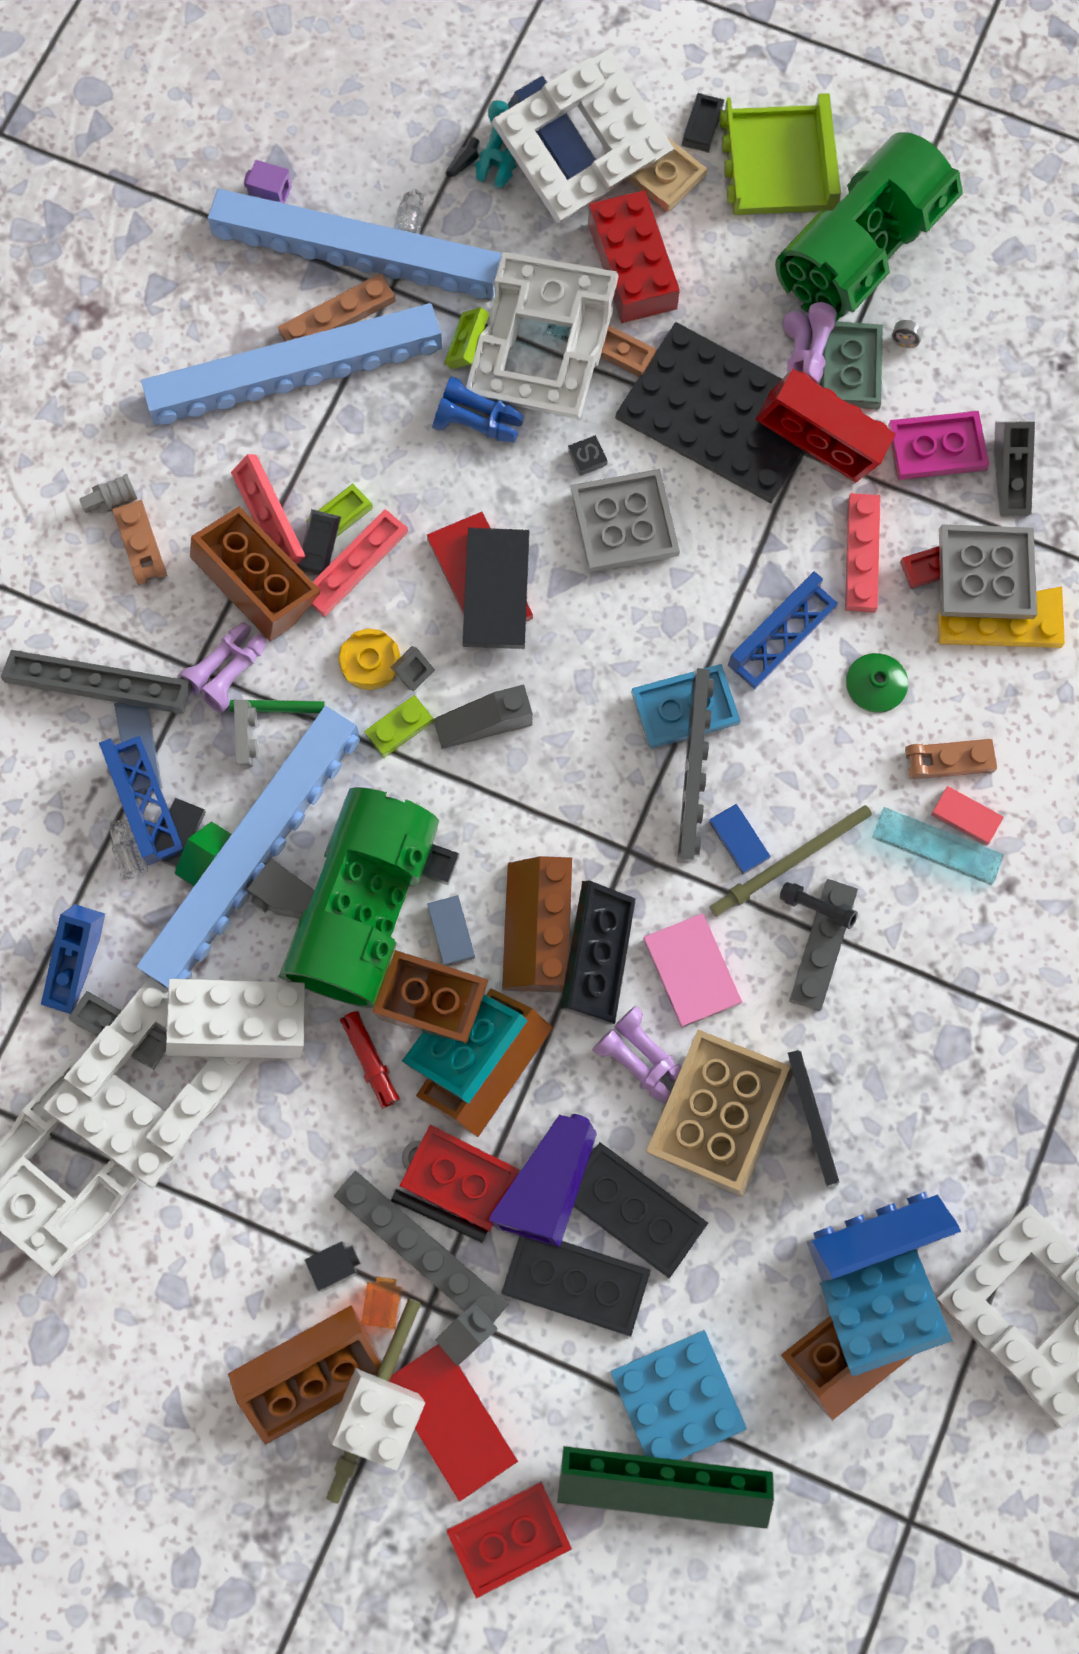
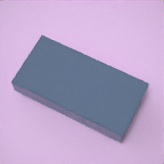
(451, 930)

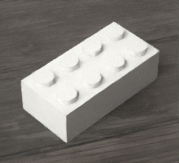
(235, 1019)

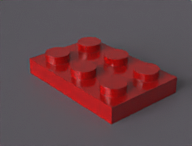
(458, 1177)
(508, 1539)

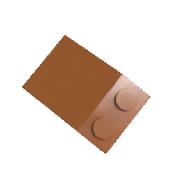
(429, 997)

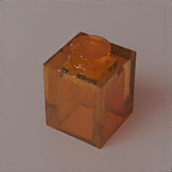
(382, 1303)

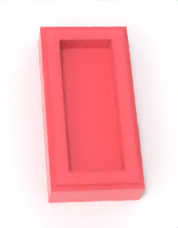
(967, 815)

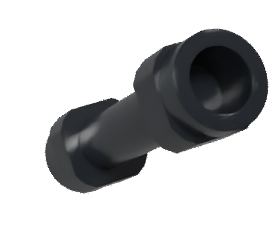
(843, 915)

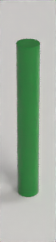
(284, 706)

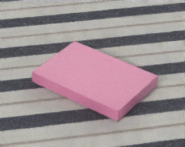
(692, 970)

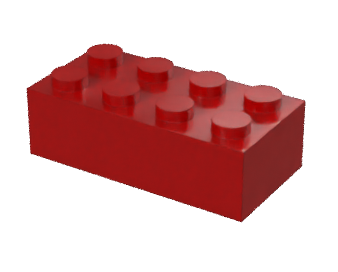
(633, 247)
(825, 426)

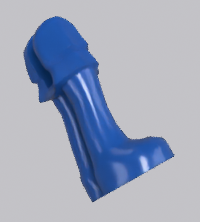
(450, 413)

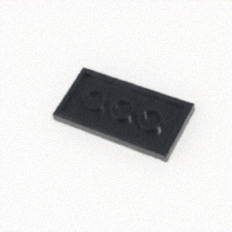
(496, 588)
(598, 952)
(813, 1118)
(637, 1211)
(577, 1283)

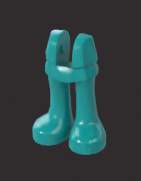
(492, 154)

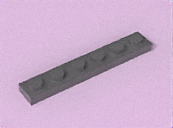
(96, 681)
(696, 751)
(418, 1247)

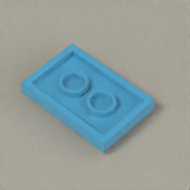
(666, 707)

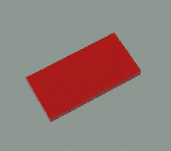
(451, 553)
(455, 1423)

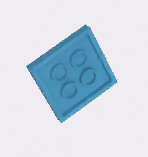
(885, 1312)
(678, 1399)

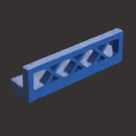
(778, 619)
(128, 798)

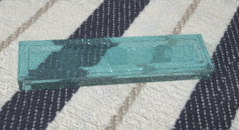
(937, 846)

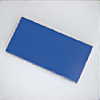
(739, 839)

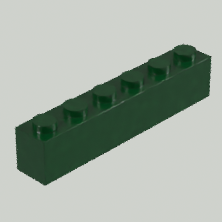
(666, 1487)

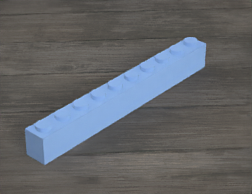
(354, 244)
(292, 364)
(250, 848)

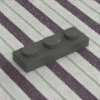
(93, 1016)

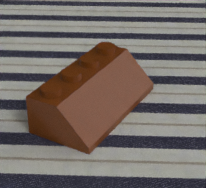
(253, 572)
(537, 924)
(480, 1110)
(824, 1371)
(303, 1374)

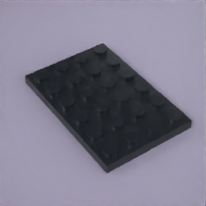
(706, 408)

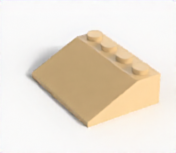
(720, 1112)

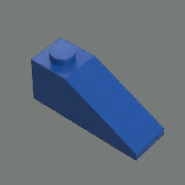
(71, 957)

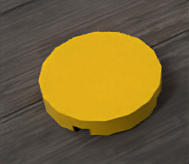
(367, 659)

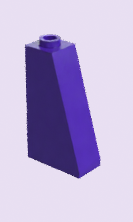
(548, 1184)

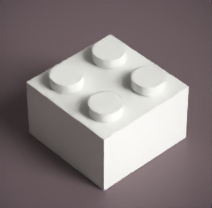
(376, 1419)

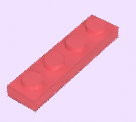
(265, 506)
(862, 553)
(357, 560)

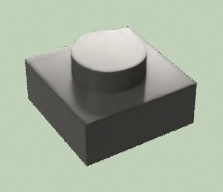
(412, 668)

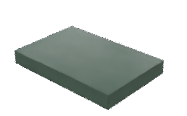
(854, 363)

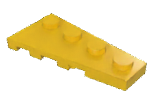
(1042, 631)

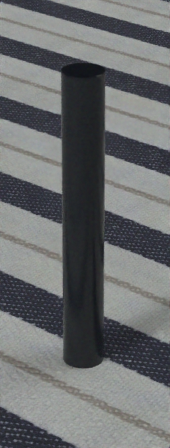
(439, 1215)

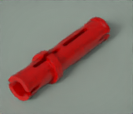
(374, 1070)

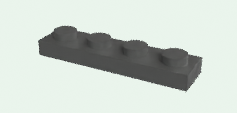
(821, 949)

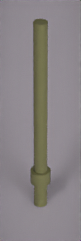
(741, 893)
(346, 1464)

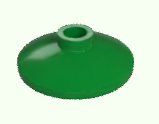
(873, 695)

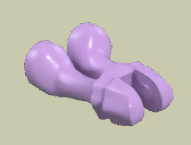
(805, 329)
(216, 690)
(613, 1046)

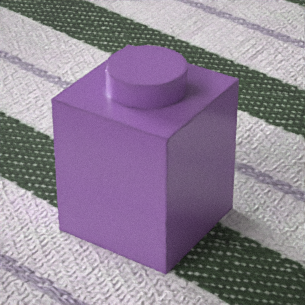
(268, 182)

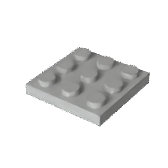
(624, 520)
(987, 571)

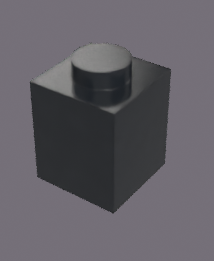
(333, 1265)

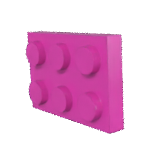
(938, 445)

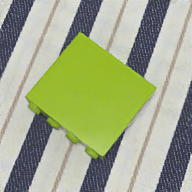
(781, 158)

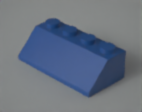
(881, 1237)

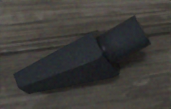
(464, 157)

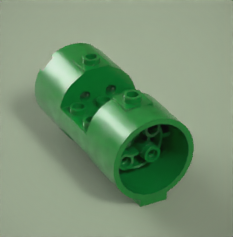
(888, 204)
(369, 864)

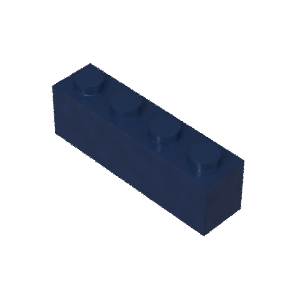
(559, 136)

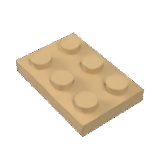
(670, 177)

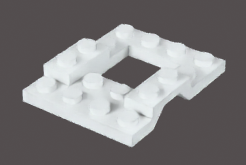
(614, 114)
(548, 294)
(120, 1118)
(34, 1208)
(1052, 1367)

